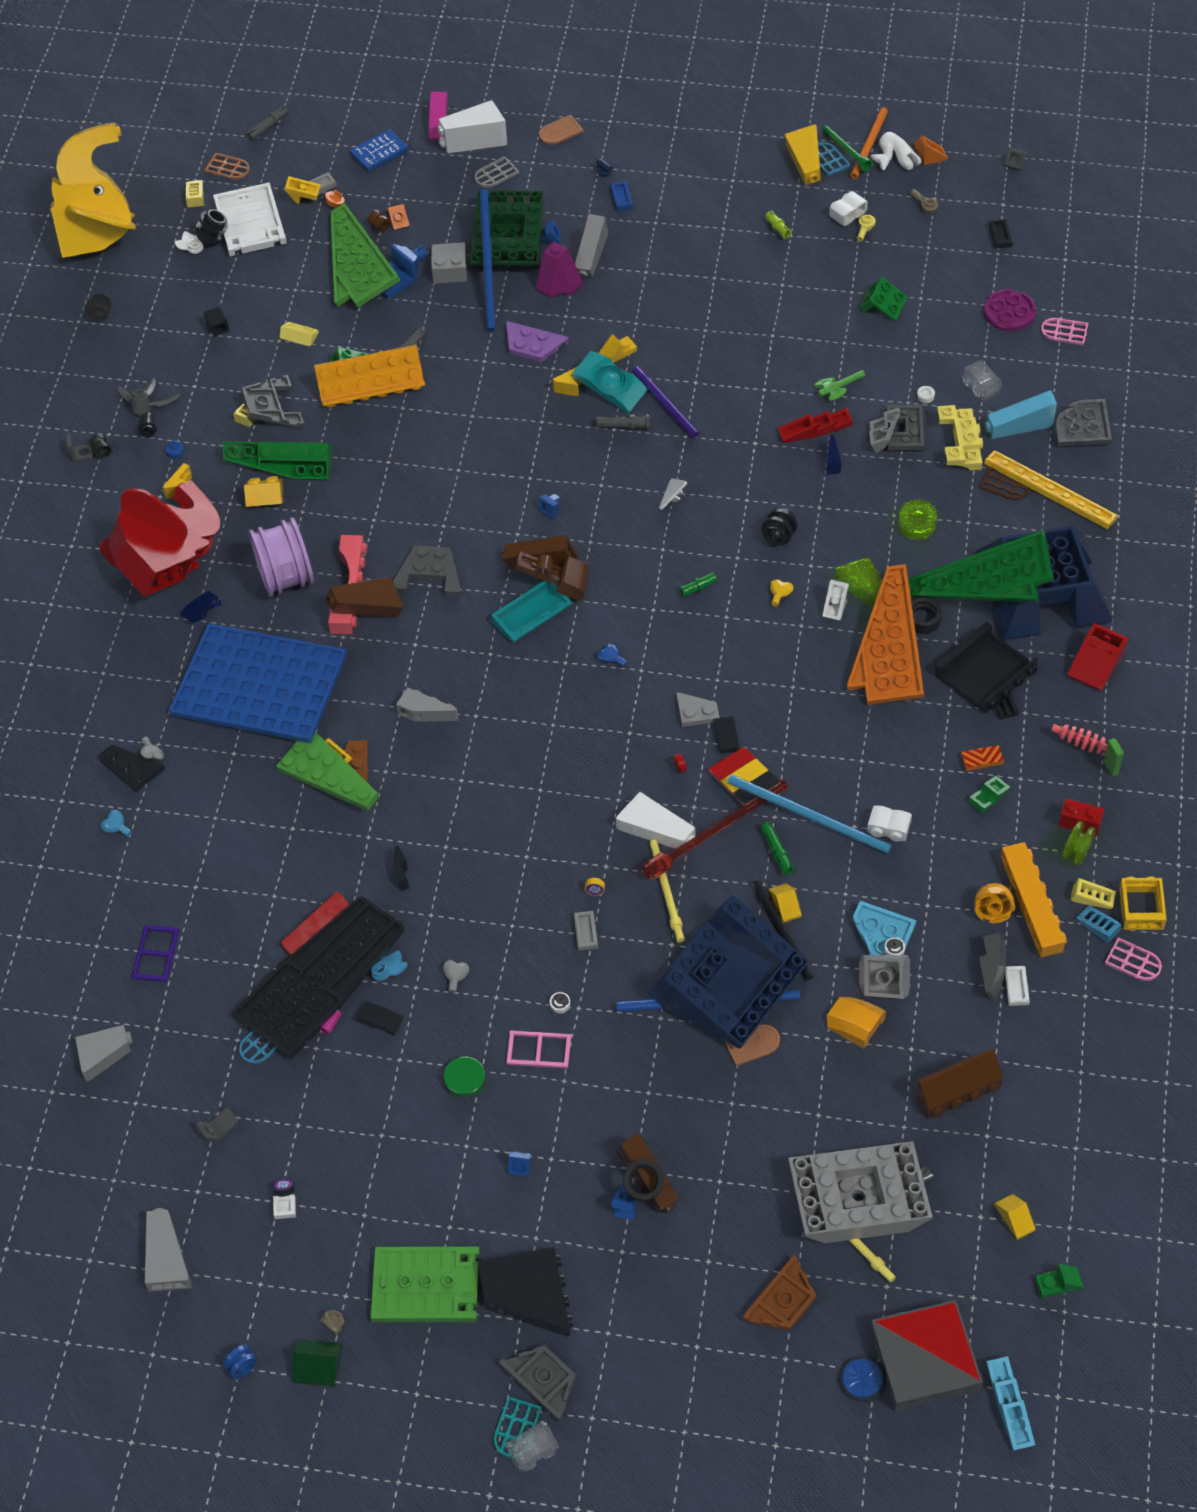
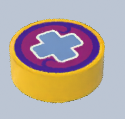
(594, 886)

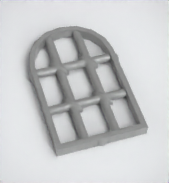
(502, 173)

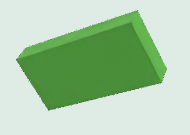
(1113, 757)

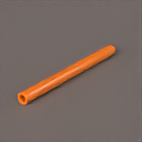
(870, 140)

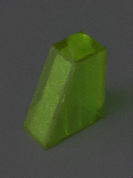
(862, 579)

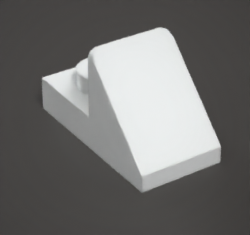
(835, 599)

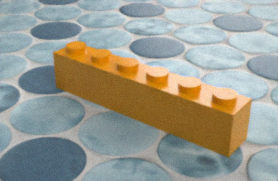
(1033, 900)

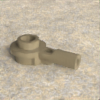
(929, 205)

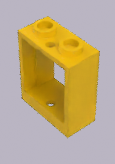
(1142, 921)

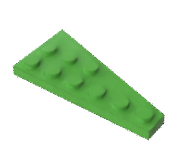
(326, 770)

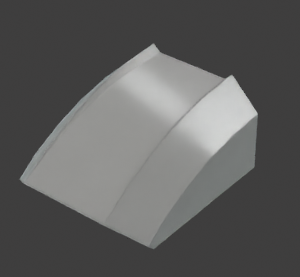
(884, 976)

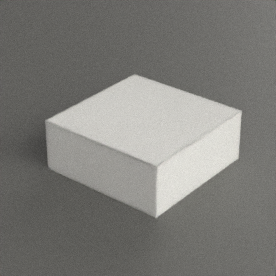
(284, 1207)

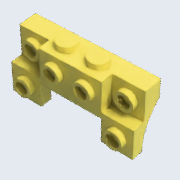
(966, 437)

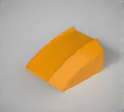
(855, 1019)

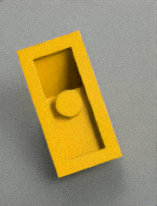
(300, 188)
(618, 349)
(566, 384)
(183, 475)

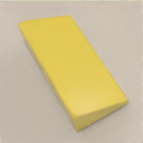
(298, 333)

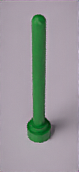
(864, 163)

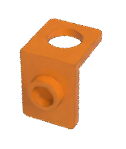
(398, 216)

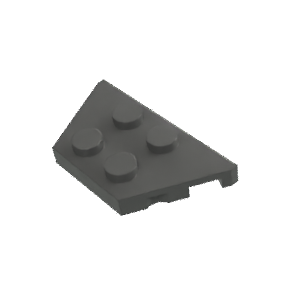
(543, 1378)

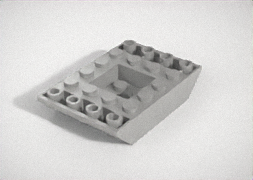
(882, 1174)

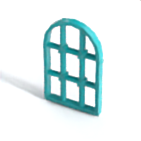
(524, 1422)

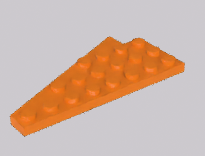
(889, 651)

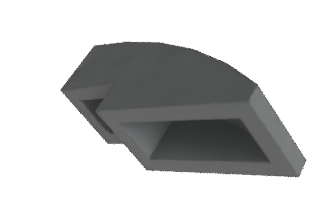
(993, 964)

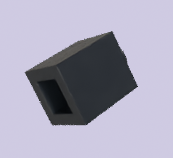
(216, 321)

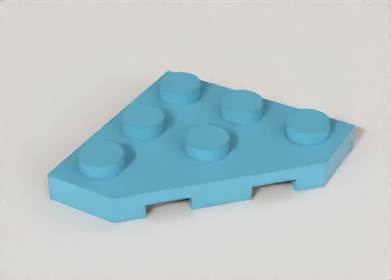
(879, 925)

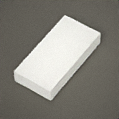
(1016, 985)

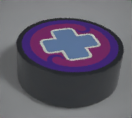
(283, 1187)

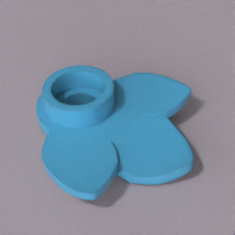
(388, 966)

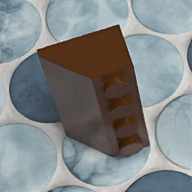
(959, 1084)

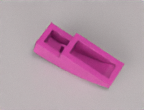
(438, 110)

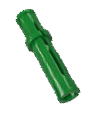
(779, 854)

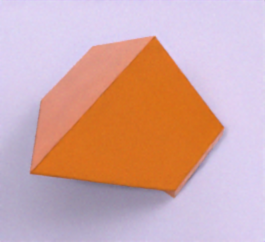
(929, 151)

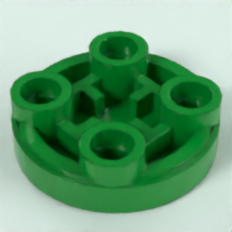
(464, 1077)

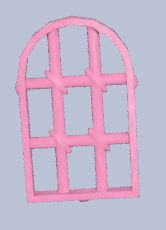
(1072, 328)
(1129, 954)

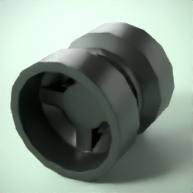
(100, 446)

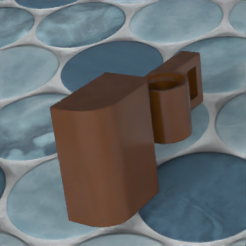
(569, 578)

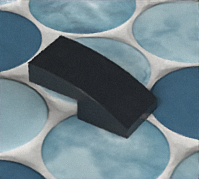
(400, 867)
(380, 1017)

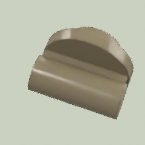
(333, 1321)

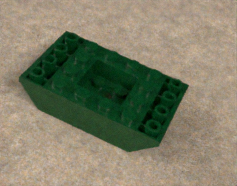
(512, 215)

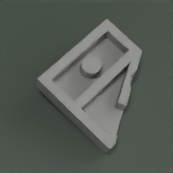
(696, 710)

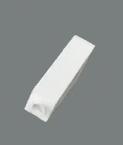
(654, 822)

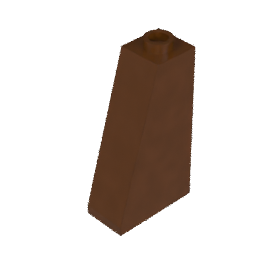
(556, 547)
(368, 597)
(636, 1149)

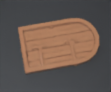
(560, 130)
(761, 1043)

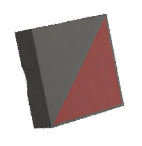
(926, 1355)

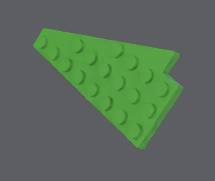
(358, 264)

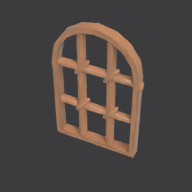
(224, 162)

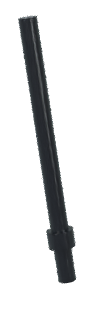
(766, 899)

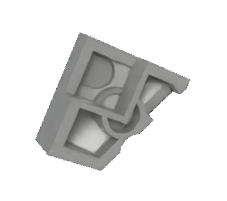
(882, 429)

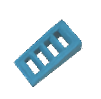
(1107, 921)

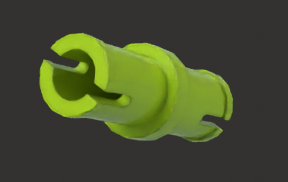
(778, 224)

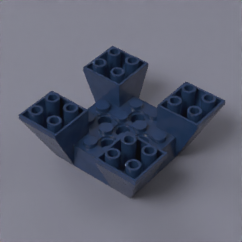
(1071, 583)

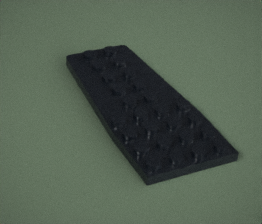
(318, 977)

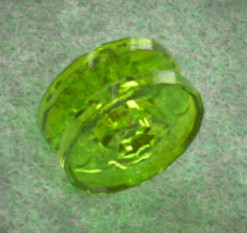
(917, 519)
(1078, 843)

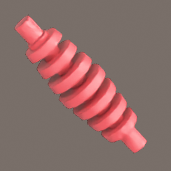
(1086, 740)

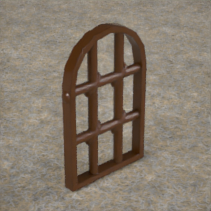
(997, 485)

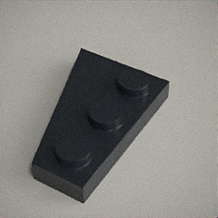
(130, 767)

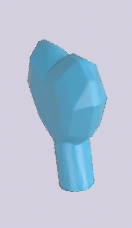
(115, 823)

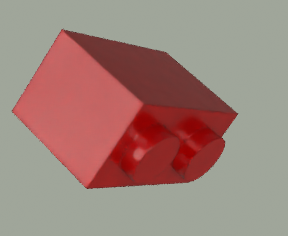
(1077, 811)

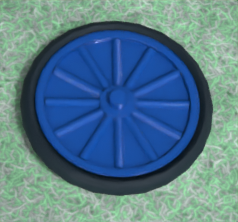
(862, 1378)

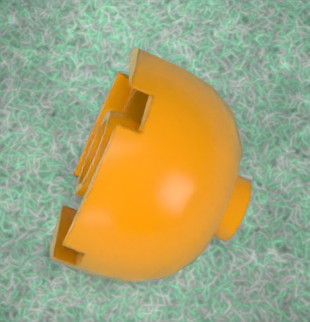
(994, 903)

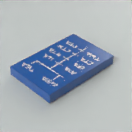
(379, 150)

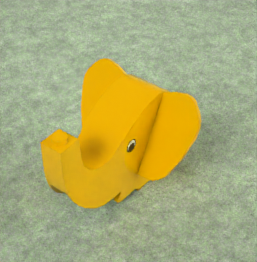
(87, 203)

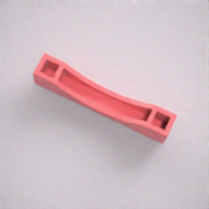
(351, 553)

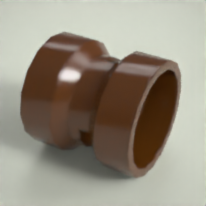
(379, 221)

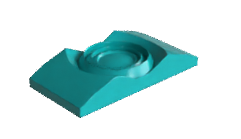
(610, 381)

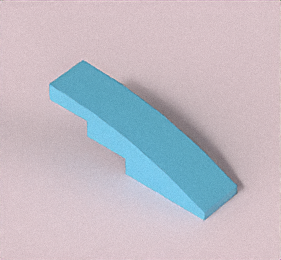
(1010, 1403)

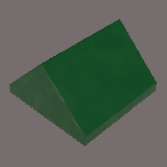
(316, 1362)

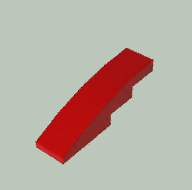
(817, 426)

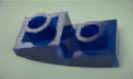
(198, 607)

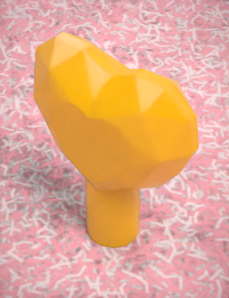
(779, 590)

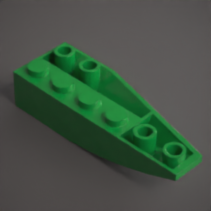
(287, 459)

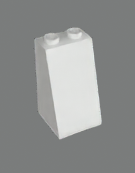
(473, 129)

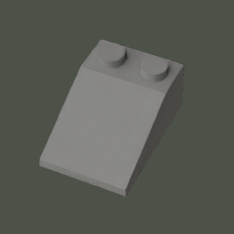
(449, 263)

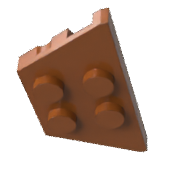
(783, 1299)

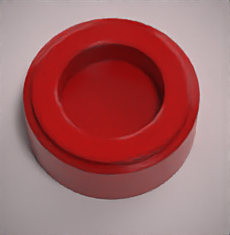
(680, 763)

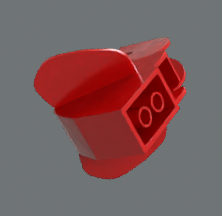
(158, 541)

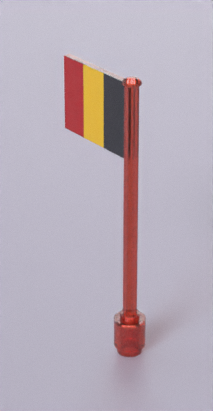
(739, 764)

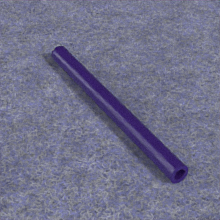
(666, 403)

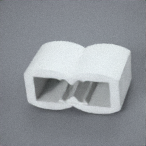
(848, 208)
(889, 823)

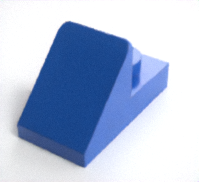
(623, 1204)

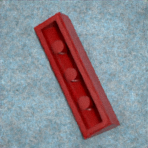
(314, 923)

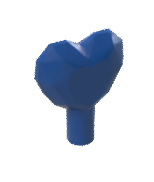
(611, 654)

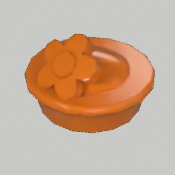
(334, 198)

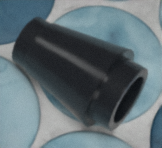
(147, 425)

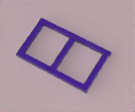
(170, 954)

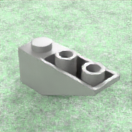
(423, 708)

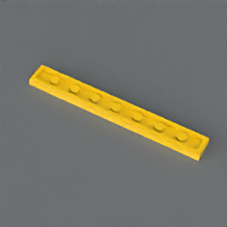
(1051, 489)

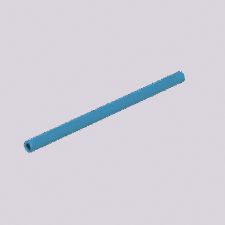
(809, 814)

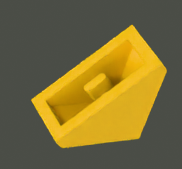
(785, 902)
(1016, 1216)

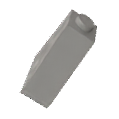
(102, 1049)

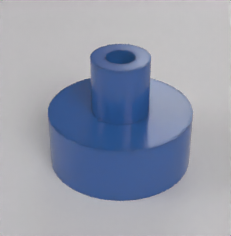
(175, 449)

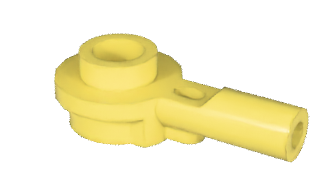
(866, 223)

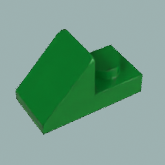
(1058, 1282)

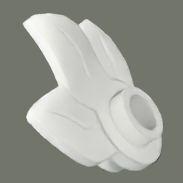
(190, 243)

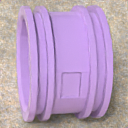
(281, 557)

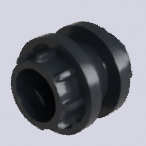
(211, 227)
(779, 526)

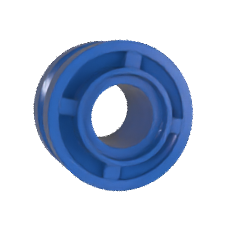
(240, 1362)

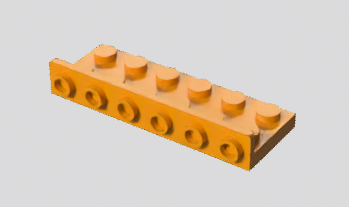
(369, 376)

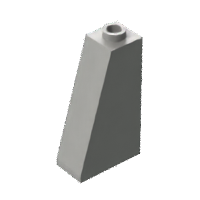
(591, 245)
(163, 1259)

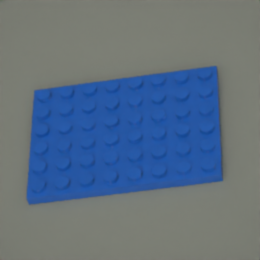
(259, 682)

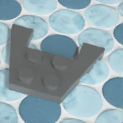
(263, 403)
(429, 563)

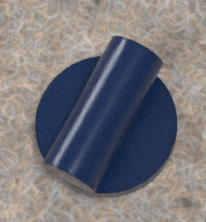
(603, 168)

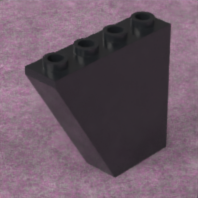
(527, 1289)

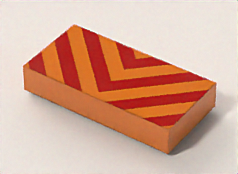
(982, 758)

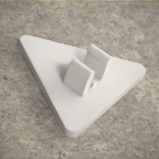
(674, 488)

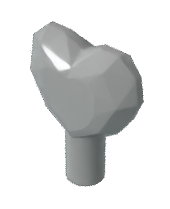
(150, 751)
(455, 972)

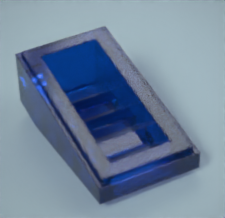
(833, 457)

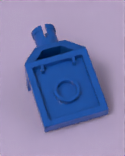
(406, 267)

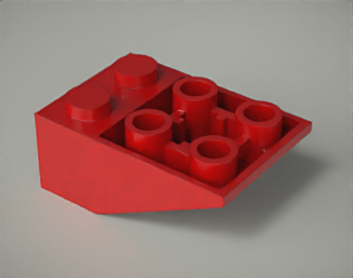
(1098, 657)

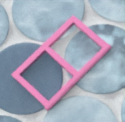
(538, 1063)

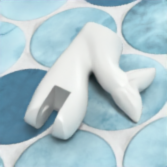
(904, 153)

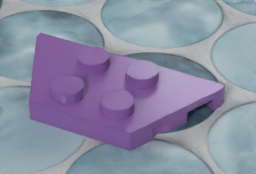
(532, 342)

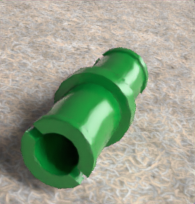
(698, 584)

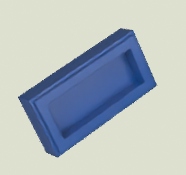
(621, 196)

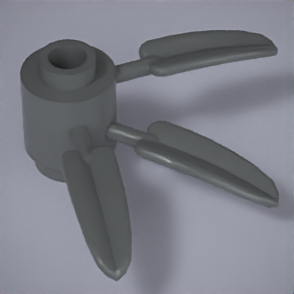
(140, 400)

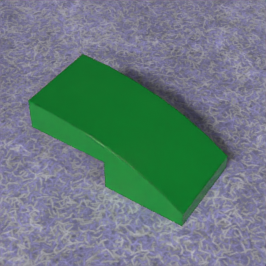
(989, 794)

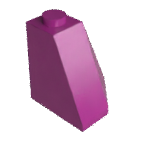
(558, 272)

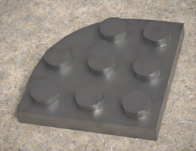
(1083, 424)

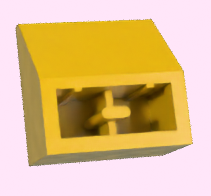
(263, 492)

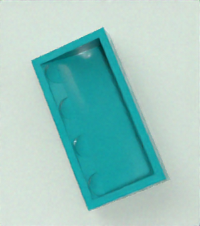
(529, 611)

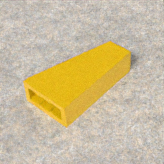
(804, 151)

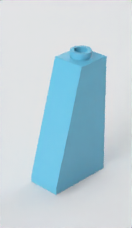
(1023, 417)

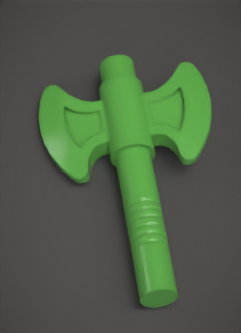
(834, 388)

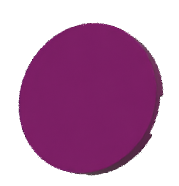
(1009, 310)

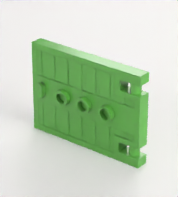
(425, 1284)

